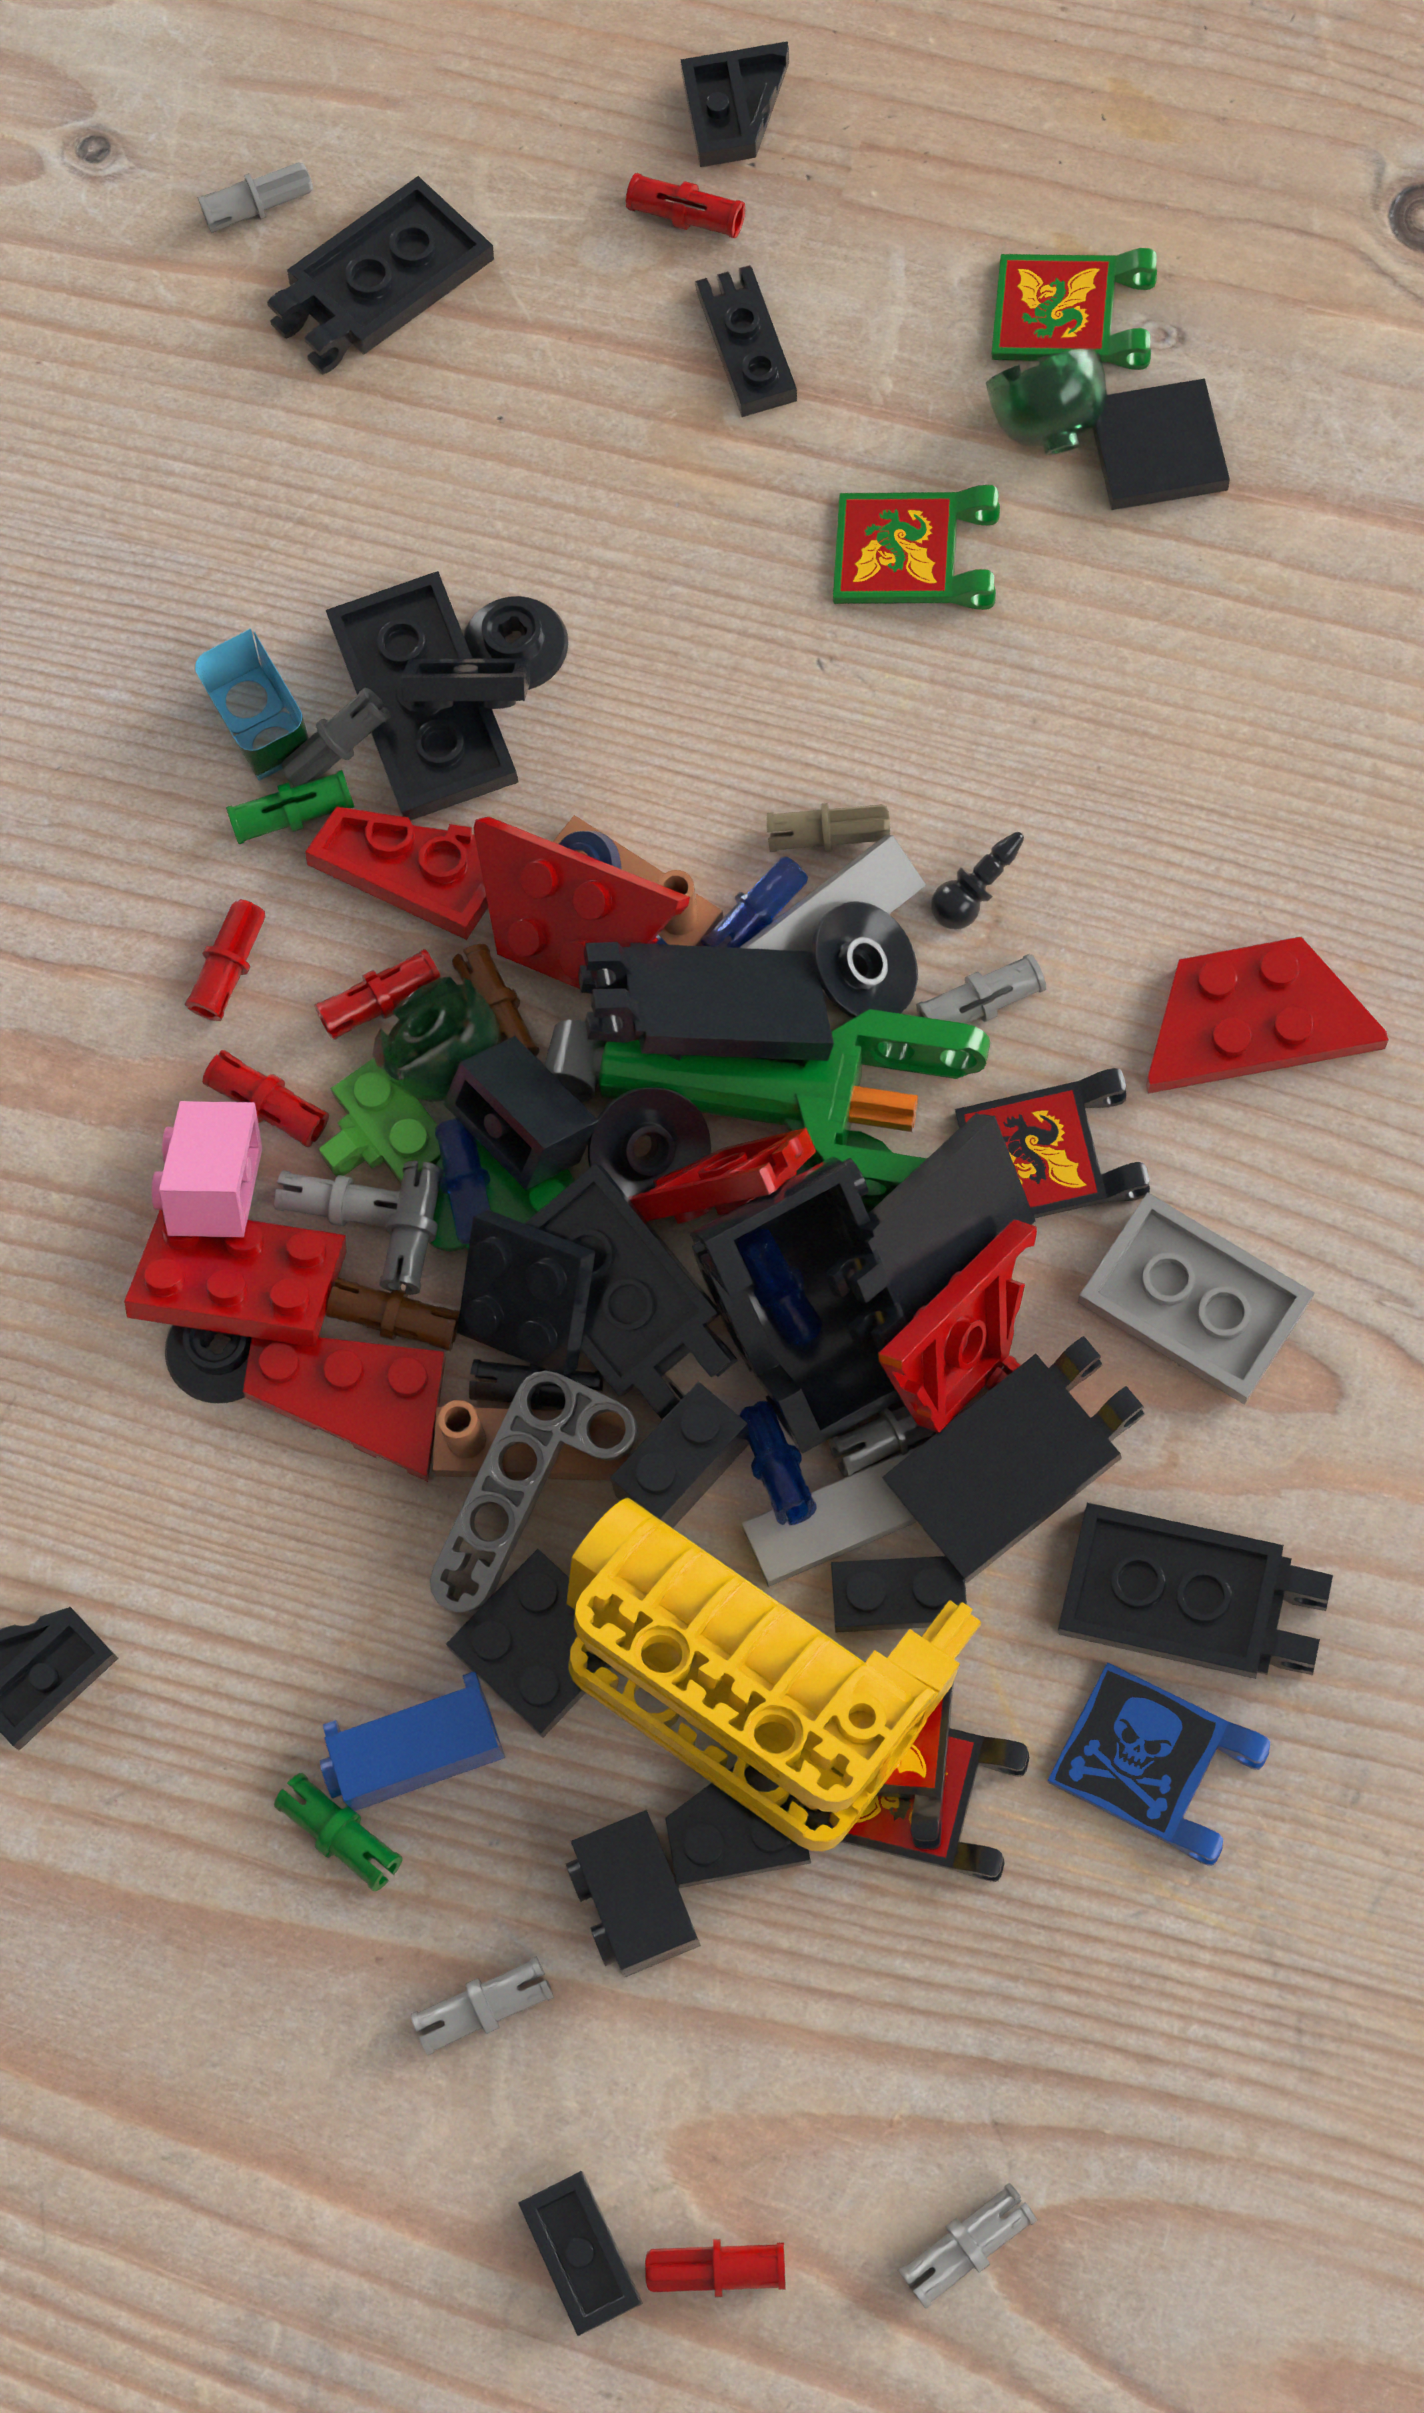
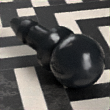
(958, 901)

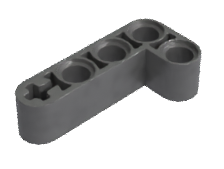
(520, 1496)

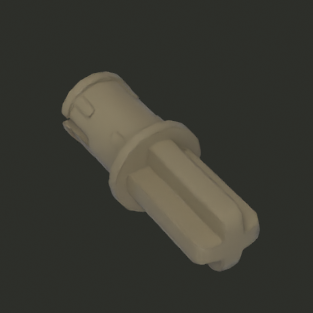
(827, 827)

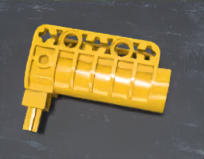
(749, 1675)

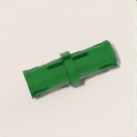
(289, 807)
(338, 1832)

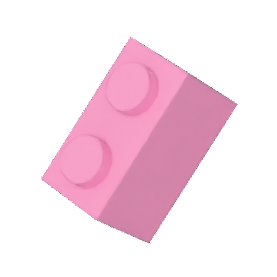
(208, 1169)

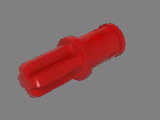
(226, 960)
(715, 2268)

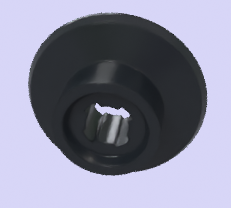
(542, 639)
(201, 1371)

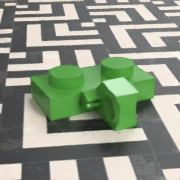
(379, 1125)

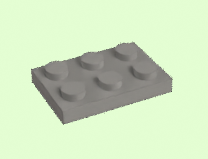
(1196, 1298)

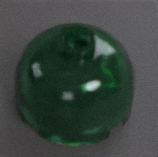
(1051, 400)
(435, 1033)

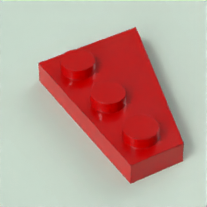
(406, 865)
(356, 1391)

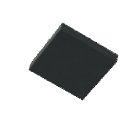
(1160, 445)

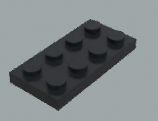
(427, 753)

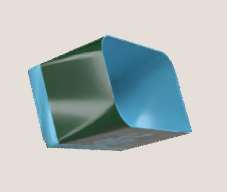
(239, 662)

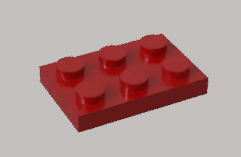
(250, 1286)

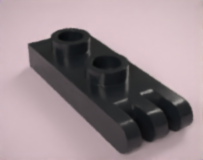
(747, 343)

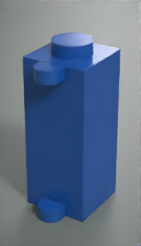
(411, 1747)

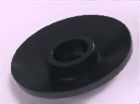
(864, 960)
(669, 1119)

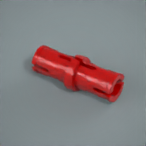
(651, 195)
(376, 994)
(272, 1100)

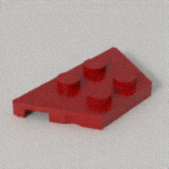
(555, 900)
(1256, 1015)
(726, 1177)
(960, 1334)

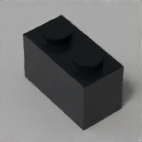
(520, 1112)
(682, 1456)
(633, 1895)

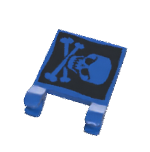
(1145, 1757)

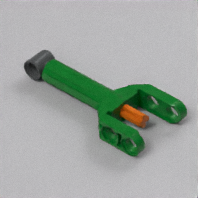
(799, 1096)

